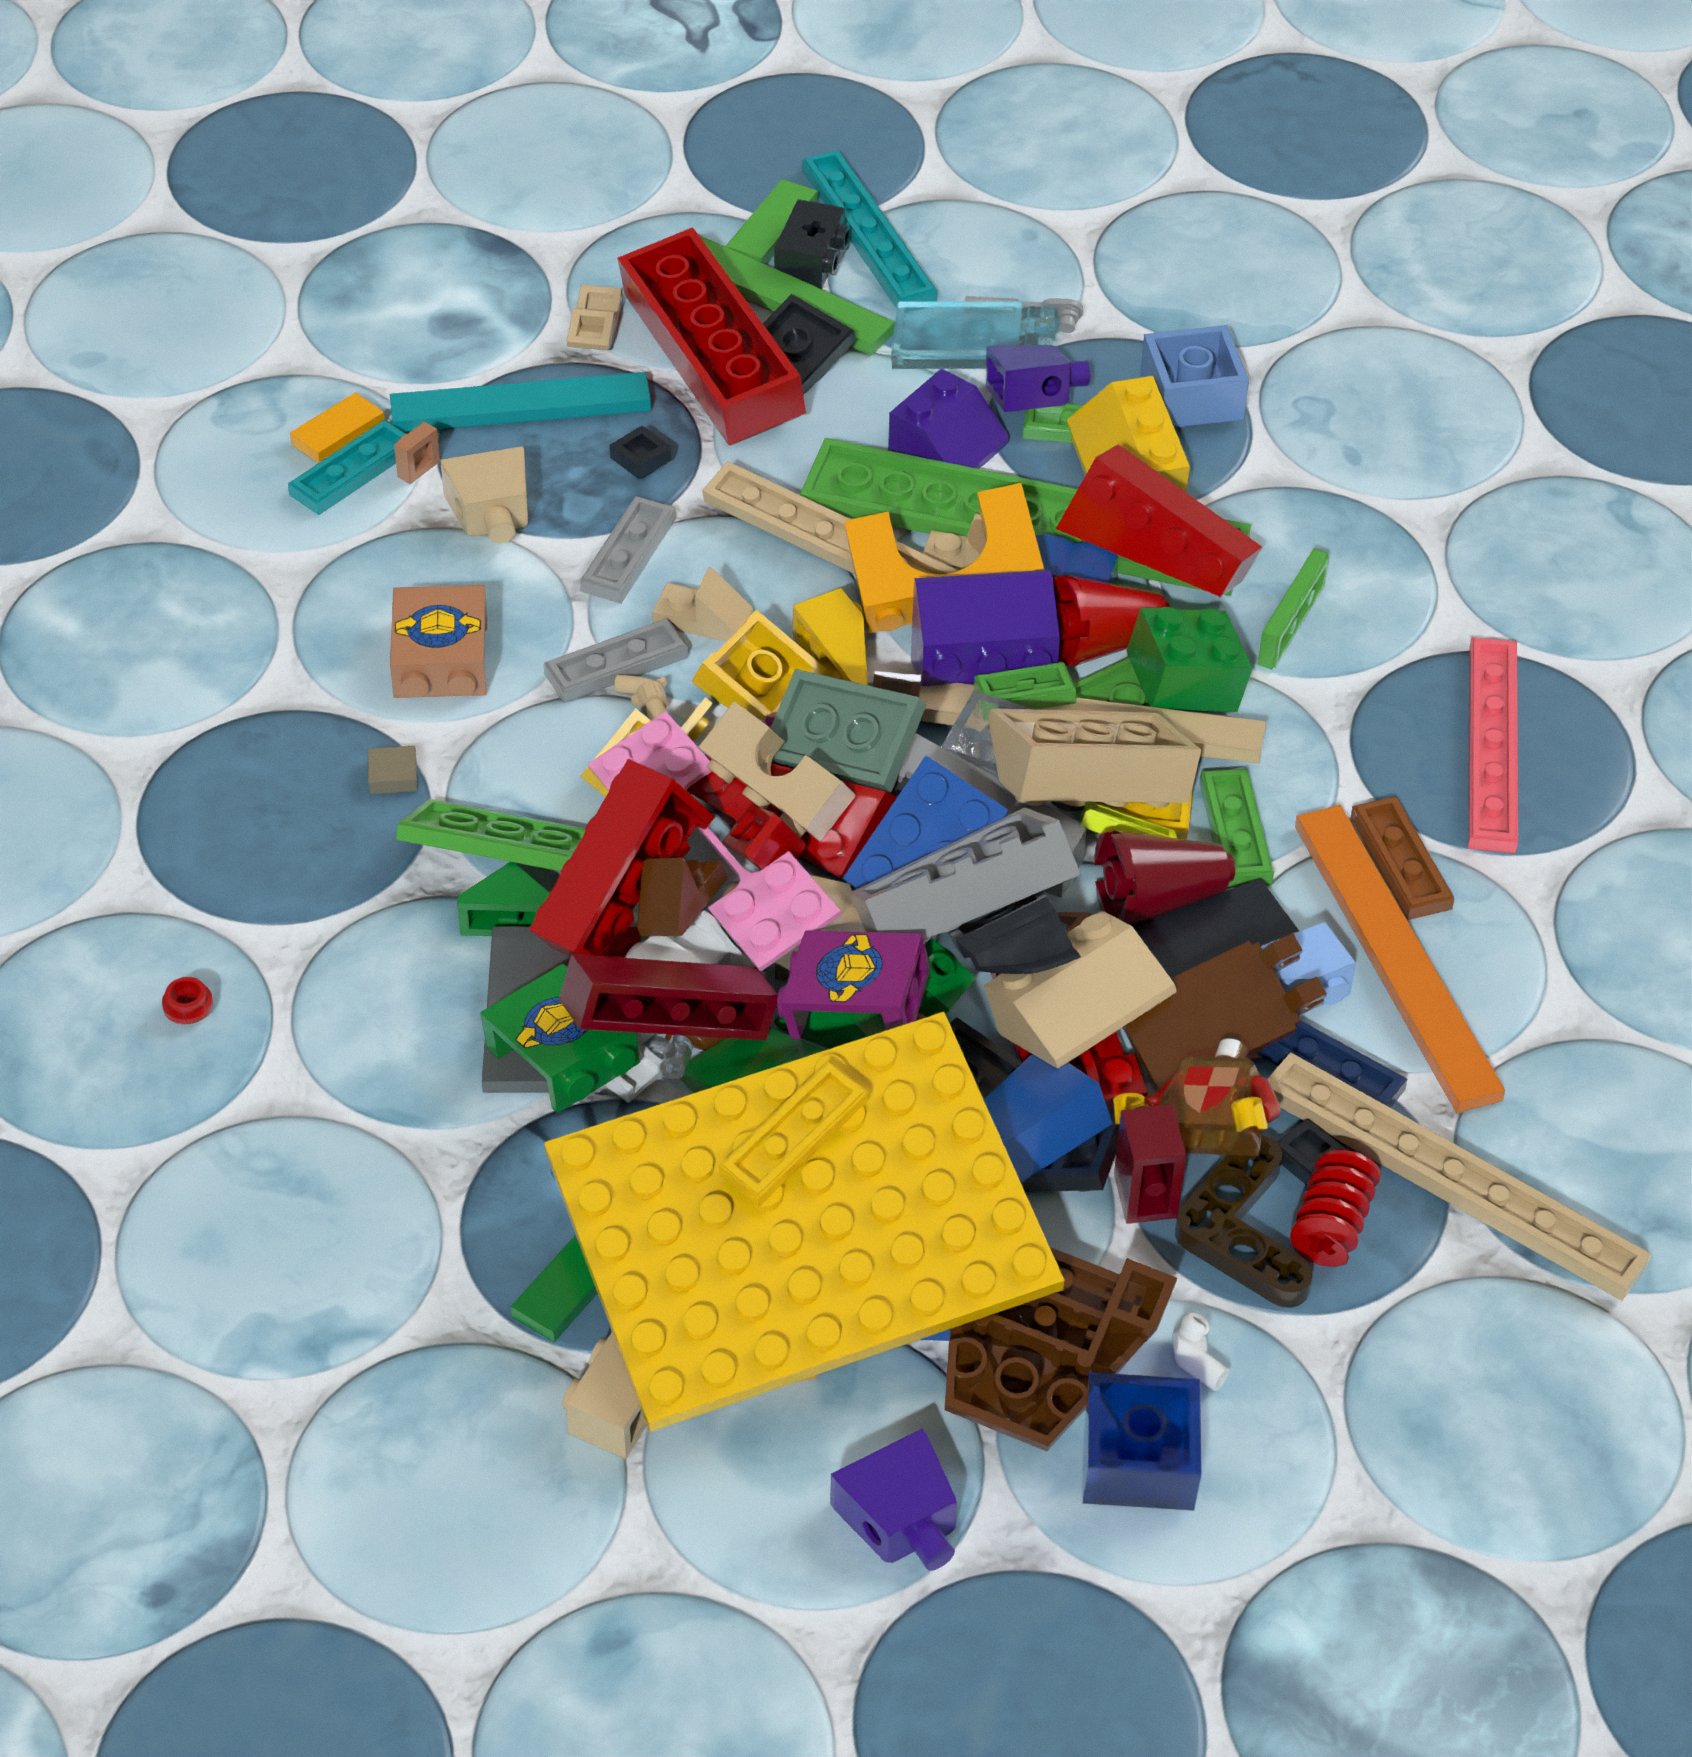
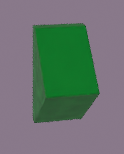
(500, 900)

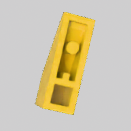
(833, 634)

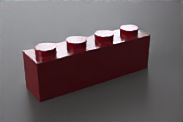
(668, 997)

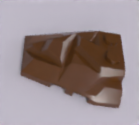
(1032, 1362)

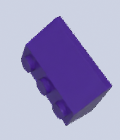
(982, 625)

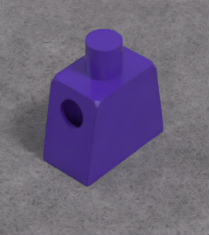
(1032, 376)
(899, 1501)

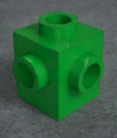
(945, 982)

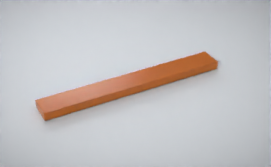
(1400, 960)

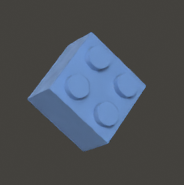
(1197, 374)

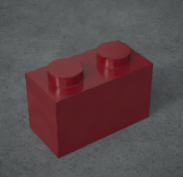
(1149, 1164)

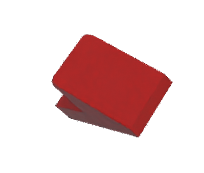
(762, 837)

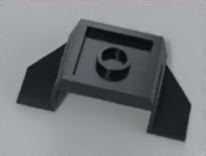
(1016, 938)

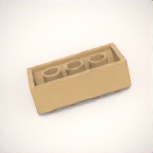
(1092, 757)

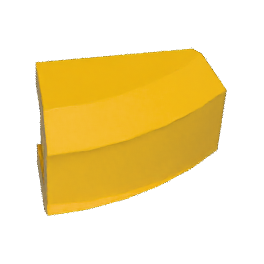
(754, 667)

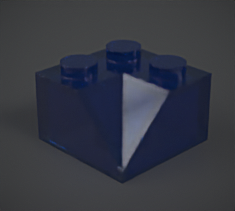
(1142, 1441)

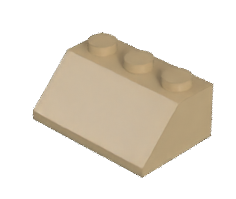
(1083, 1001)

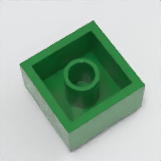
(1189, 659)

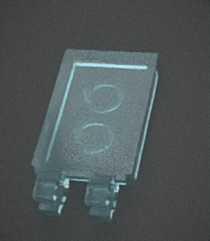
(958, 332)

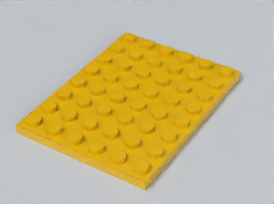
(863, 1249)

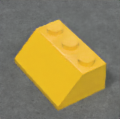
(1138, 421)

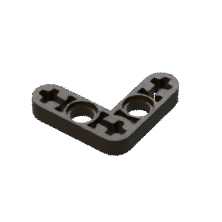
(1228, 1229)

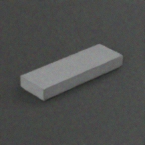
(628, 549)
(625, 654)

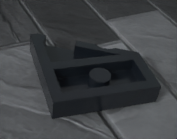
(1081, 1168)

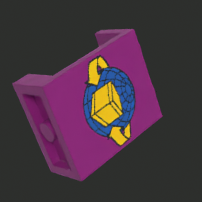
(855, 975)

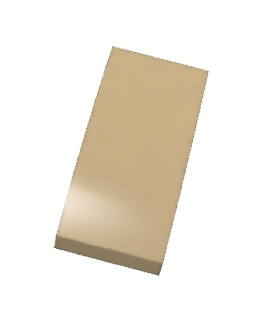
(595, 317)

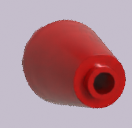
(1097, 617)

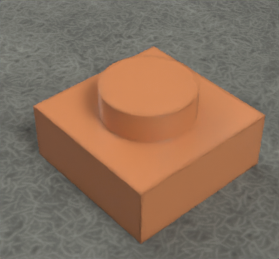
(417, 452)

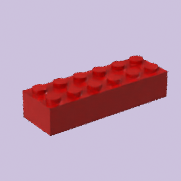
(712, 336)

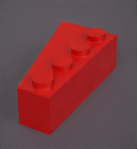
(1156, 524)
(842, 841)
(601, 882)

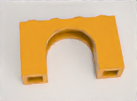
(888, 581)

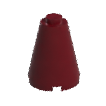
(1157, 874)

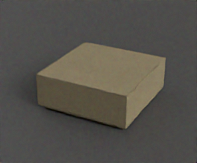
(392, 769)

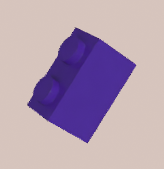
(946, 423)

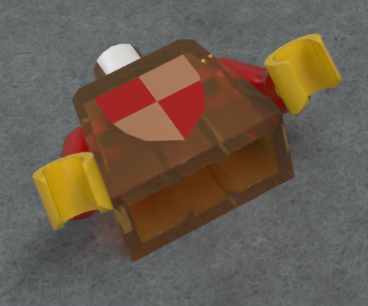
(1216, 1101)

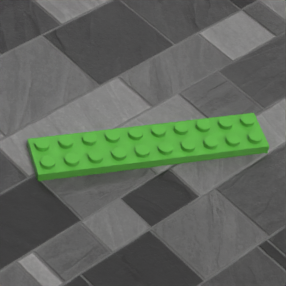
(937, 495)

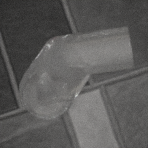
(673, 1053)

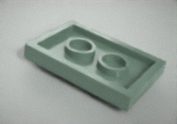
(846, 728)

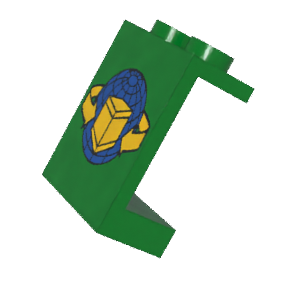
(550, 1041)

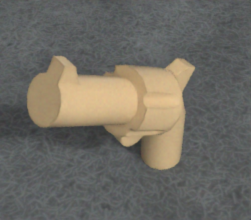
(646, 693)

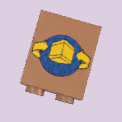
(438, 641)

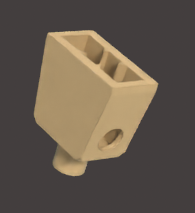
(488, 492)

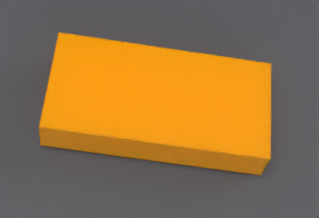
(336, 427)

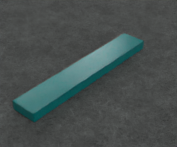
(869, 229)
(521, 402)

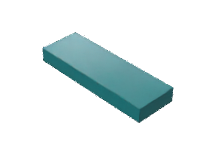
(347, 469)

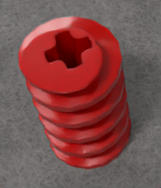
(1334, 1207)

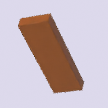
(1402, 858)

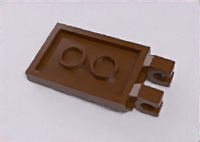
(1221, 1000)

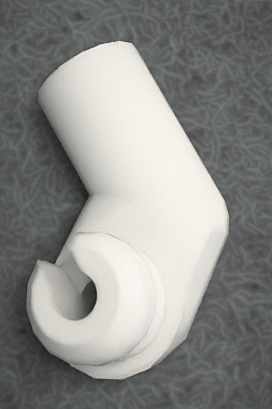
(1191, 1352)

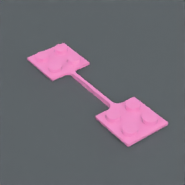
(768, 906)

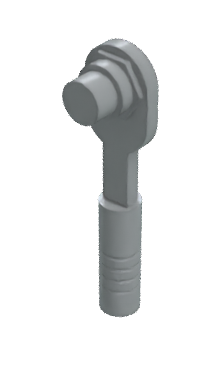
(1067, 310)

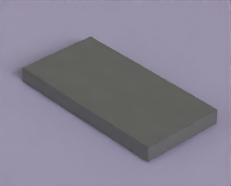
(514, 962)

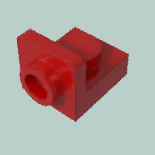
(1114, 1074)

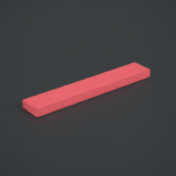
(1492, 746)

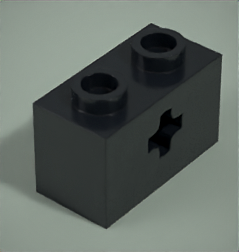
(812, 242)

